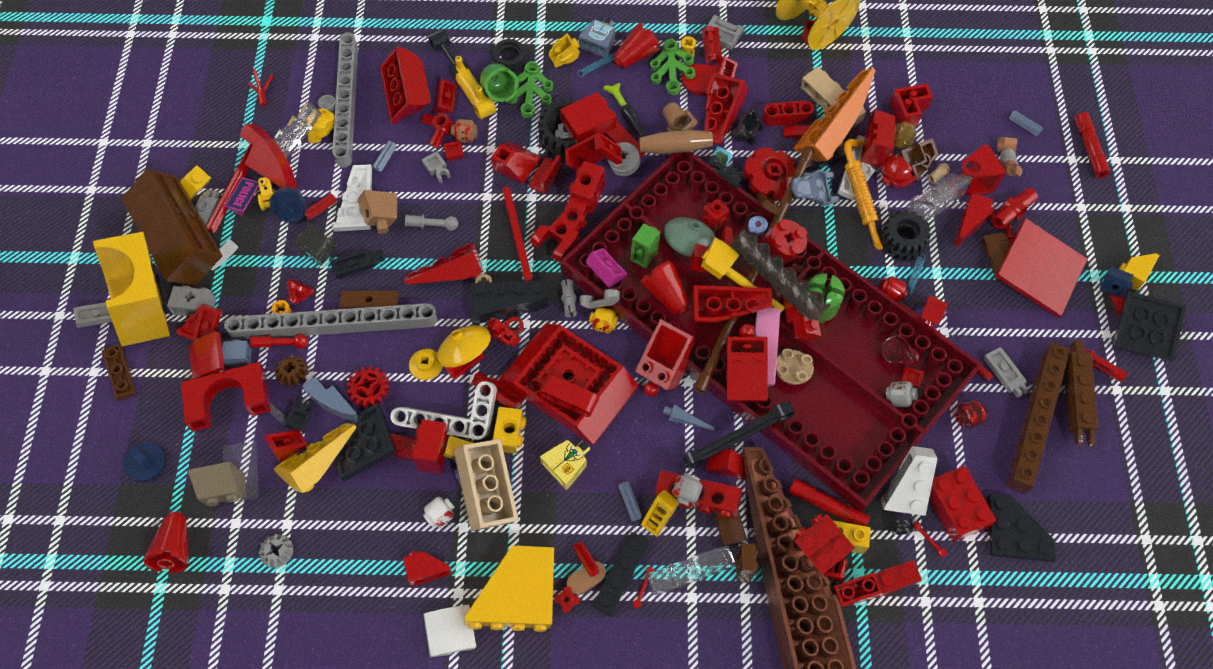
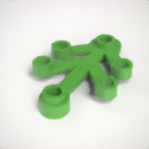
(670, 49)
(532, 71)

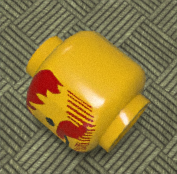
(603, 320)

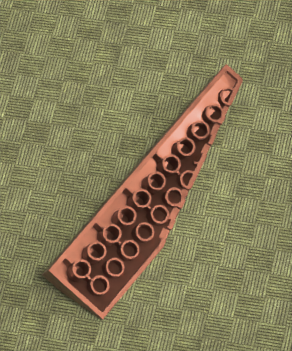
(800, 600)

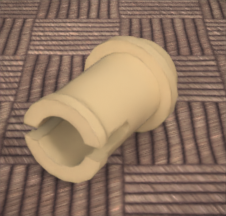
(941, 171)

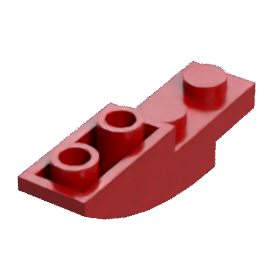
(878, 584)

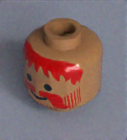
(464, 130)

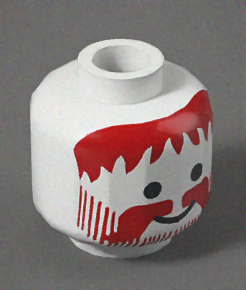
(439, 512)

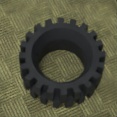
(548, 124)

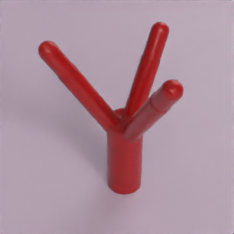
(261, 91)

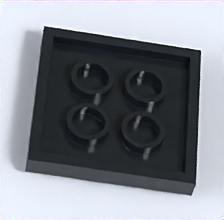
(1149, 326)

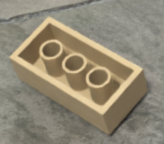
(486, 484)

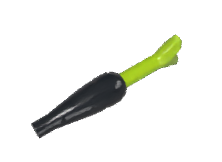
(627, 111)

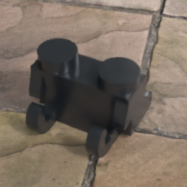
(747, 127)

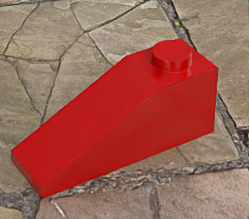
(974, 216)

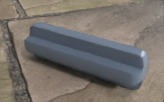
(1026, 123)
(384, 156)
(630, 501)

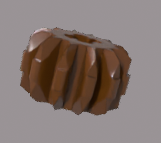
(291, 371)

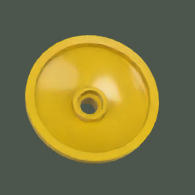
(463, 345)

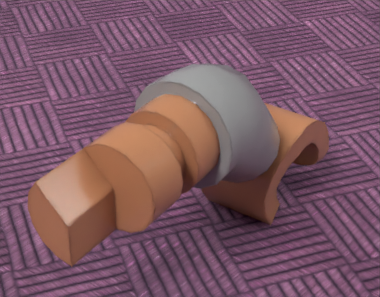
(1008, 158)

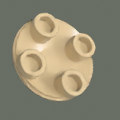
(794, 366)

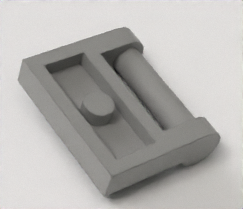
(728, 32)

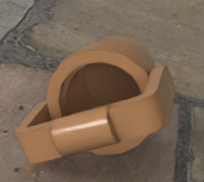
(678, 118)

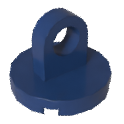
(288, 204)
(144, 462)

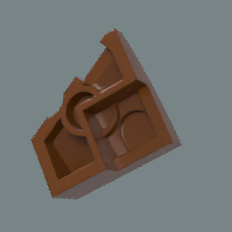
(920, 156)

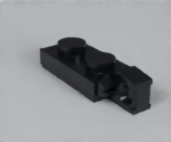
(356, 262)

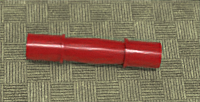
(1092, 145)
(828, 503)

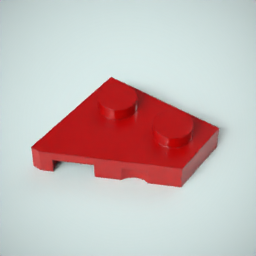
(201, 323)

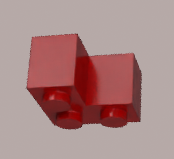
(909, 103)
(430, 446)

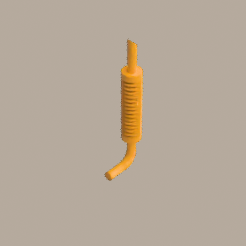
(861, 191)

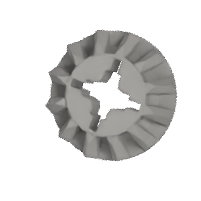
(285, 551)

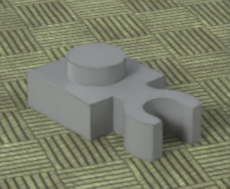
(436, 165)

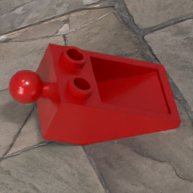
(665, 355)
(747, 366)

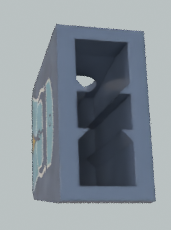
(598, 37)

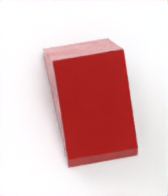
(286, 443)
(727, 464)

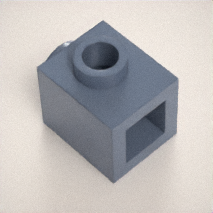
(236, 353)

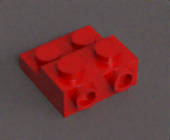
(823, 543)

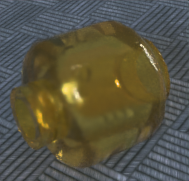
(904, 135)

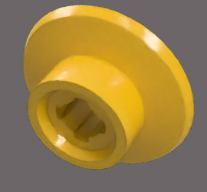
(425, 371)

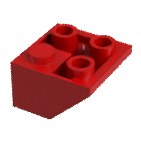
(514, 161)

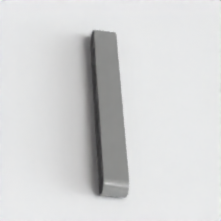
(345, 100)

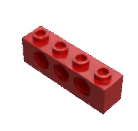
(710, 490)

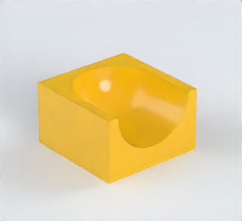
(133, 289)

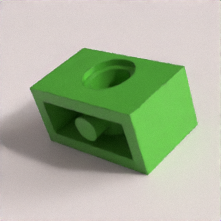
(645, 245)

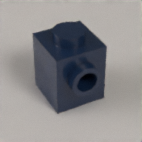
(1117, 282)

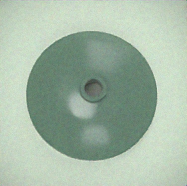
(685, 232)

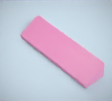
(768, 326)

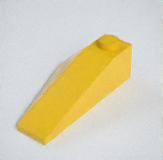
(307, 468)

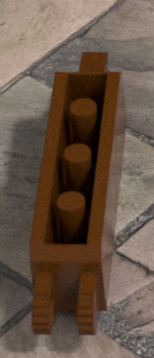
(1080, 395)

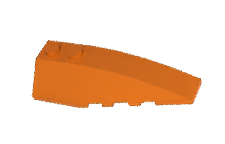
(829, 131)

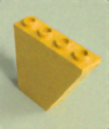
(517, 592)

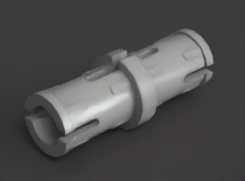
(568, 298)

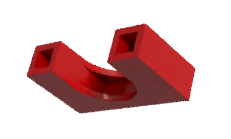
(199, 393)

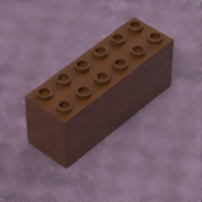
(171, 227)

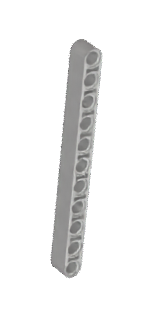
(323, 318)

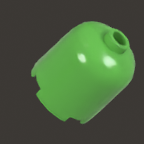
(501, 87)

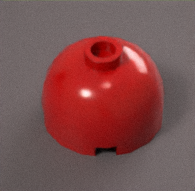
(897, 172)

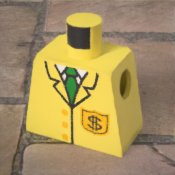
(566, 462)

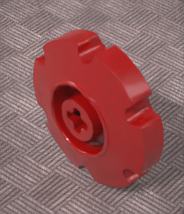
(769, 172)

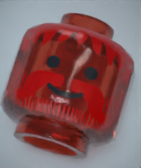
(971, 414)

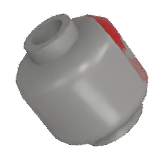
(687, 489)

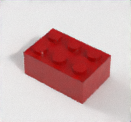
(960, 504)

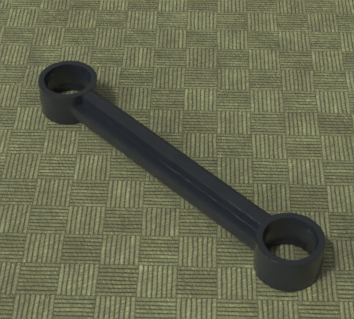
(778, 414)

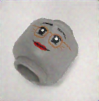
(901, 394)

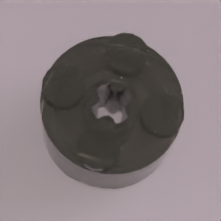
(314, 243)

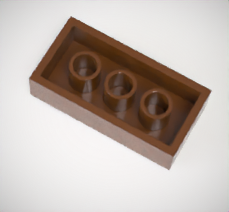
(746, 563)

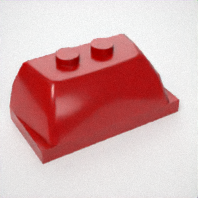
(404, 84)

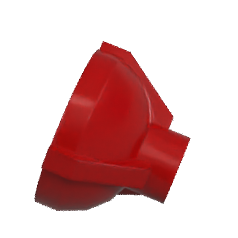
(298, 291)

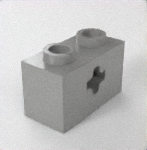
(187, 300)

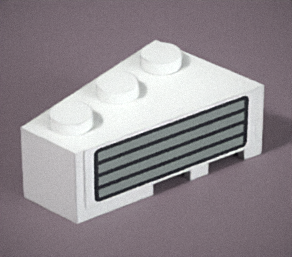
(912, 484)

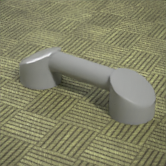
(610, 298)

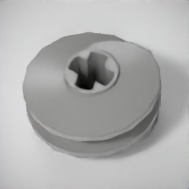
(630, 159)

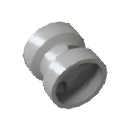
(327, 102)

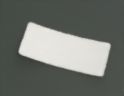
(226, 250)

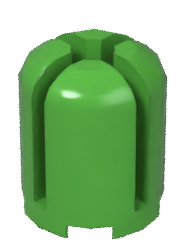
(832, 294)

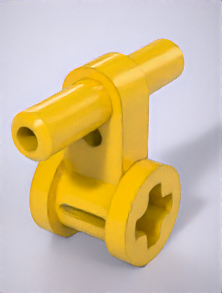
(265, 194)

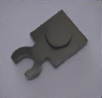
(299, 417)

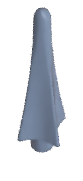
(679, 415)

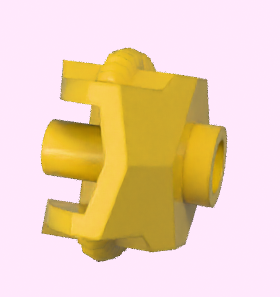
(564, 51)

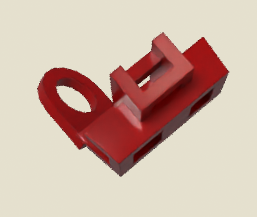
(502, 332)

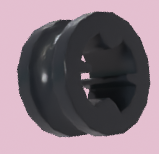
(901, 527)

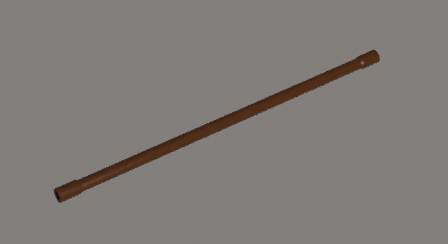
(705, 377)

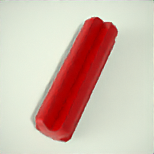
(320, 206)
(586, 559)

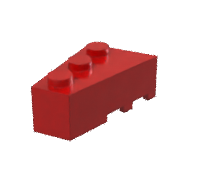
(878, 138)

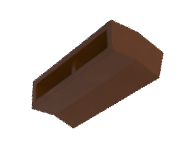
(996, 248)
(730, 529)

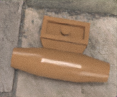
(676, 142)

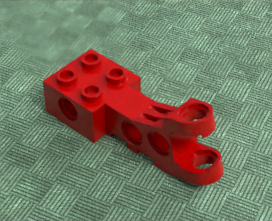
(584, 198)

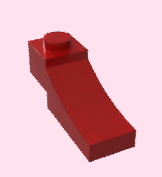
(933, 310)
(804, 328)

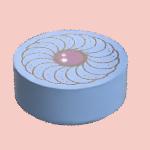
(758, 225)

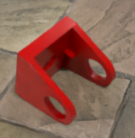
(985, 171)

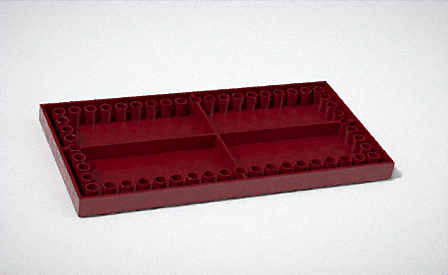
(842, 415)

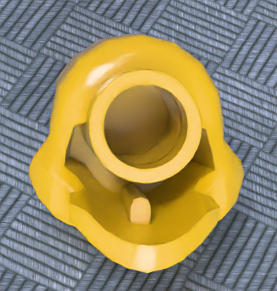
(322, 126)

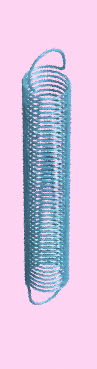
(590, 70)
(917, 275)

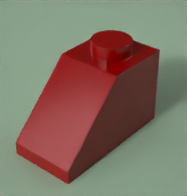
(424, 568)

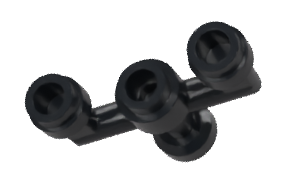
(731, 174)

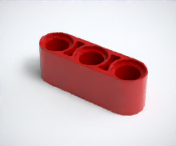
(787, 113)
(568, 395)

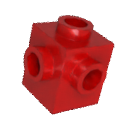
(715, 215)

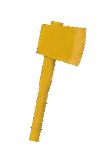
(719, 261)

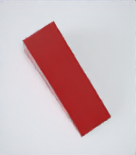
(795, 132)

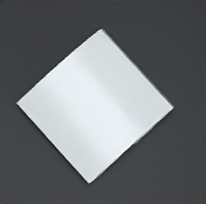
(447, 631)

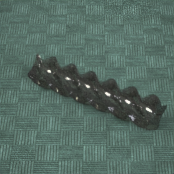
(781, 278)

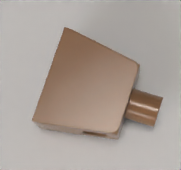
(378, 209)

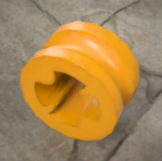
(281, 304)

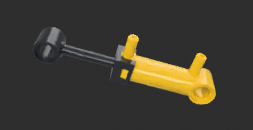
(462, 75)

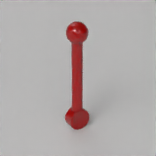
(941, 552)
(637, 603)

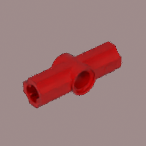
(1014, 208)

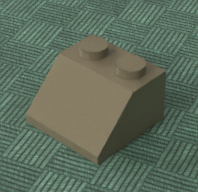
(218, 483)

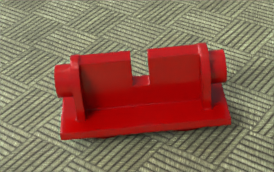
(711, 44)

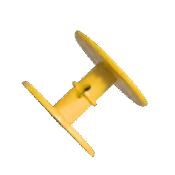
(830, 21)

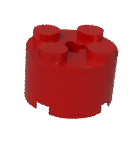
(786, 239)

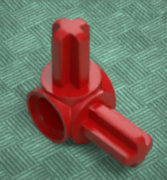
(442, 126)

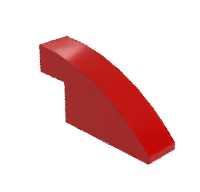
(267, 157)

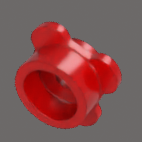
(567, 593)

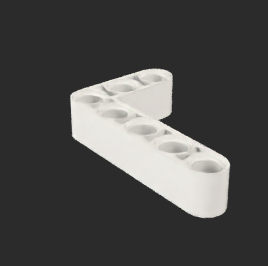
(451, 420)

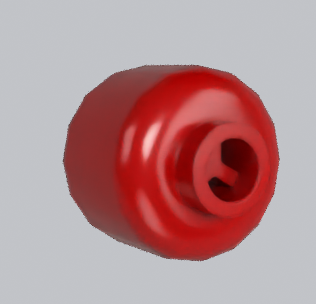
(893, 288)

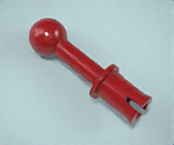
(299, 341)

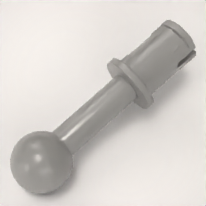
(449, 223)

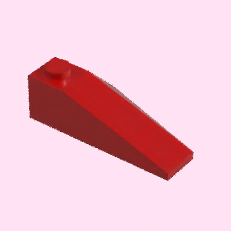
(723, 104)
(460, 265)
(721, 303)

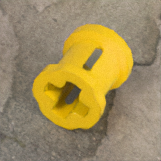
(688, 45)

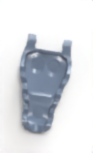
(814, 187)

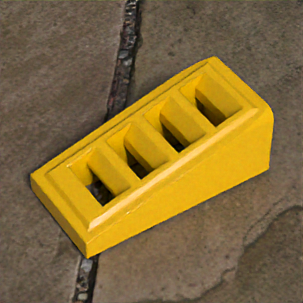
(668, 504)

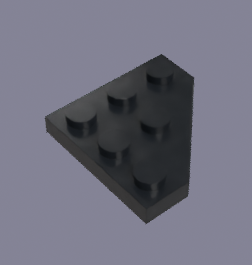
(367, 445)
(1017, 533)

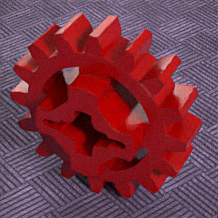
(359, 384)

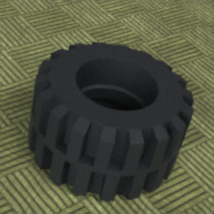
(910, 224)

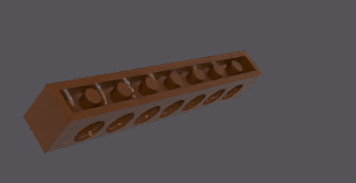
(1038, 418)

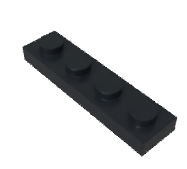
(621, 574)

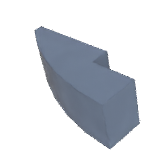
(329, 400)

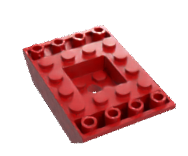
(559, 351)

